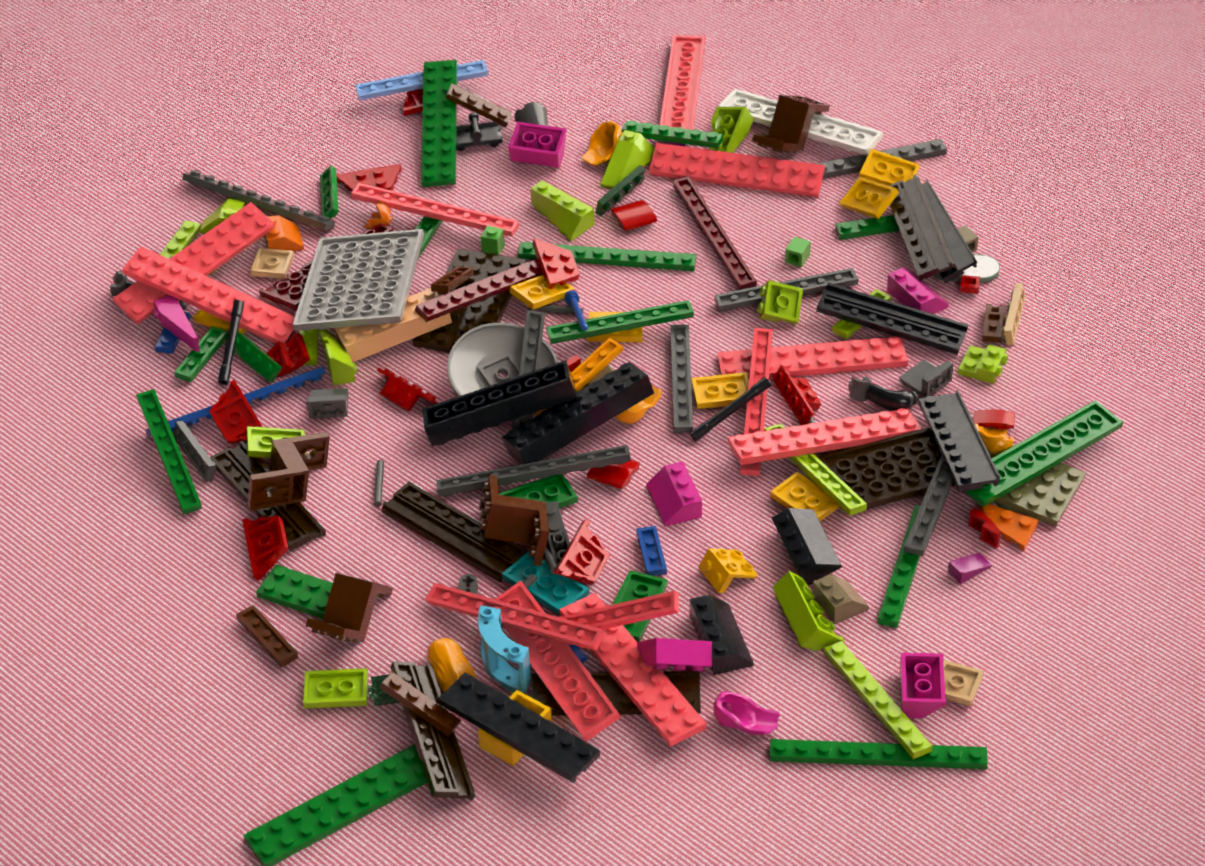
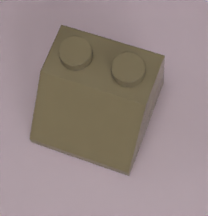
(838, 598)

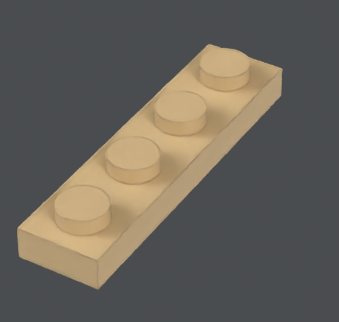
(1014, 314)

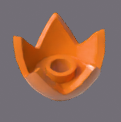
(382, 216)

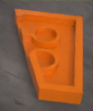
(1011, 524)

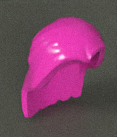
(744, 714)

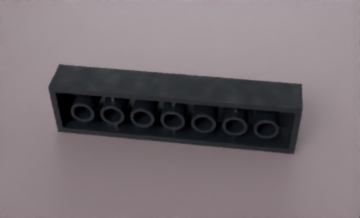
(499, 403)
(573, 419)

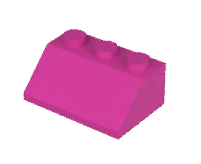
(537, 144)
(914, 293)
(675, 494)
(676, 654)
(922, 683)

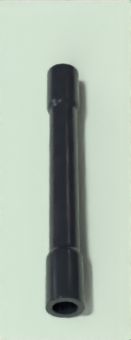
(225, 369)
(754, 391)

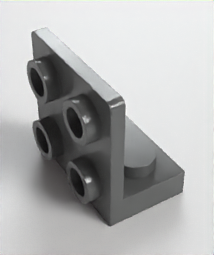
(926, 378)
(328, 403)

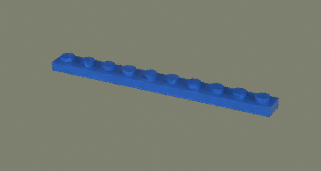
(263, 393)

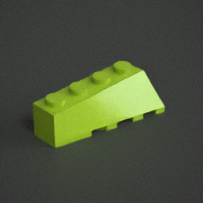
(563, 210)
(804, 613)

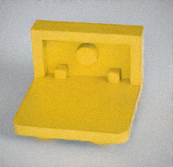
(723, 565)

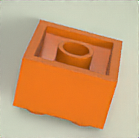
(284, 235)

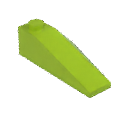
(733, 124)
(629, 153)
(223, 212)
(338, 360)

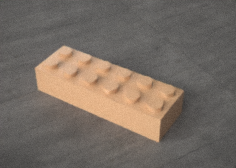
(371, 339)

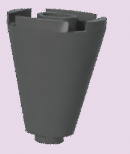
(532, 113)

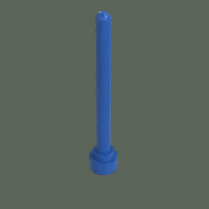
(572, 299)

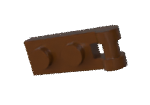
(993, 323)

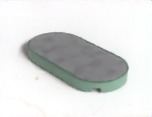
(986, 268)

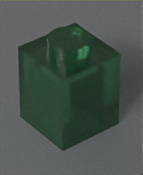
(379, 695)

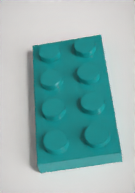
(550, 589)

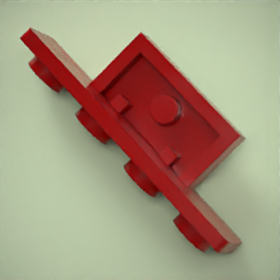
(401, 392)
(797, 395)

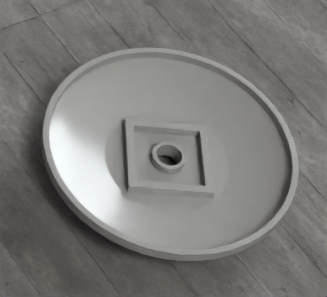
(487, 352)

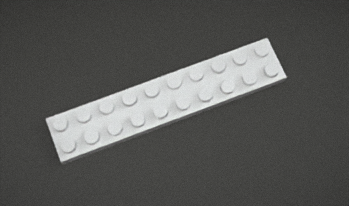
(822, 128)

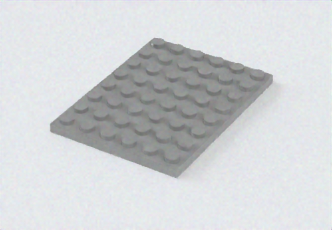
(359, 280)

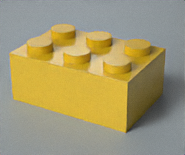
(499, 748)

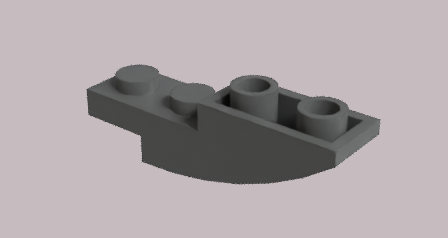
(558, 537)

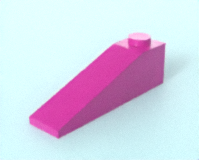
(174, 319)

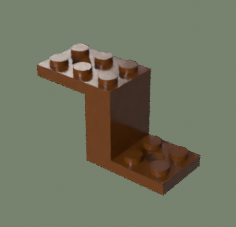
(790, 123)
(288, 471)
(514, 520)
(348, 608)

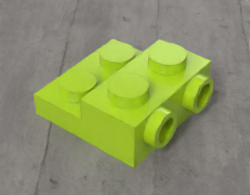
(780, 302)
(983, 363)

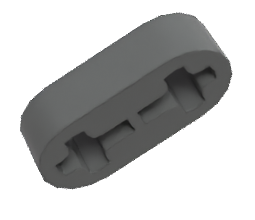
(469, 578)

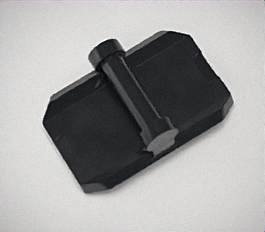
(478, 134)

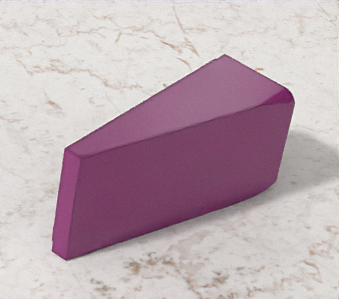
(968, 567)

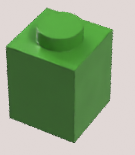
(492, 240)
(797, 251)

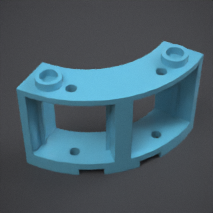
(493, 655)

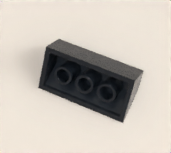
(806, 543)
(716, 623)

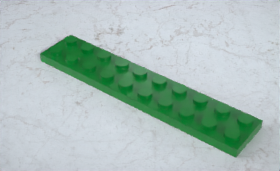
(439, 124)
(1048, 449)
(336, 807)

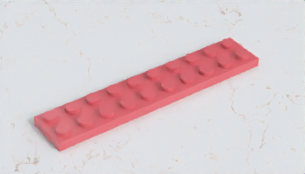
(683, 81)
(737, 170)
(201, 256)
(209, 295)
(822, 357)
(821, 436)
(562, 672)
(642, 683)

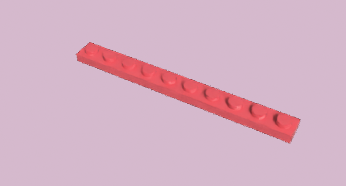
(433, 209)
(757, 406)
(518, 617)

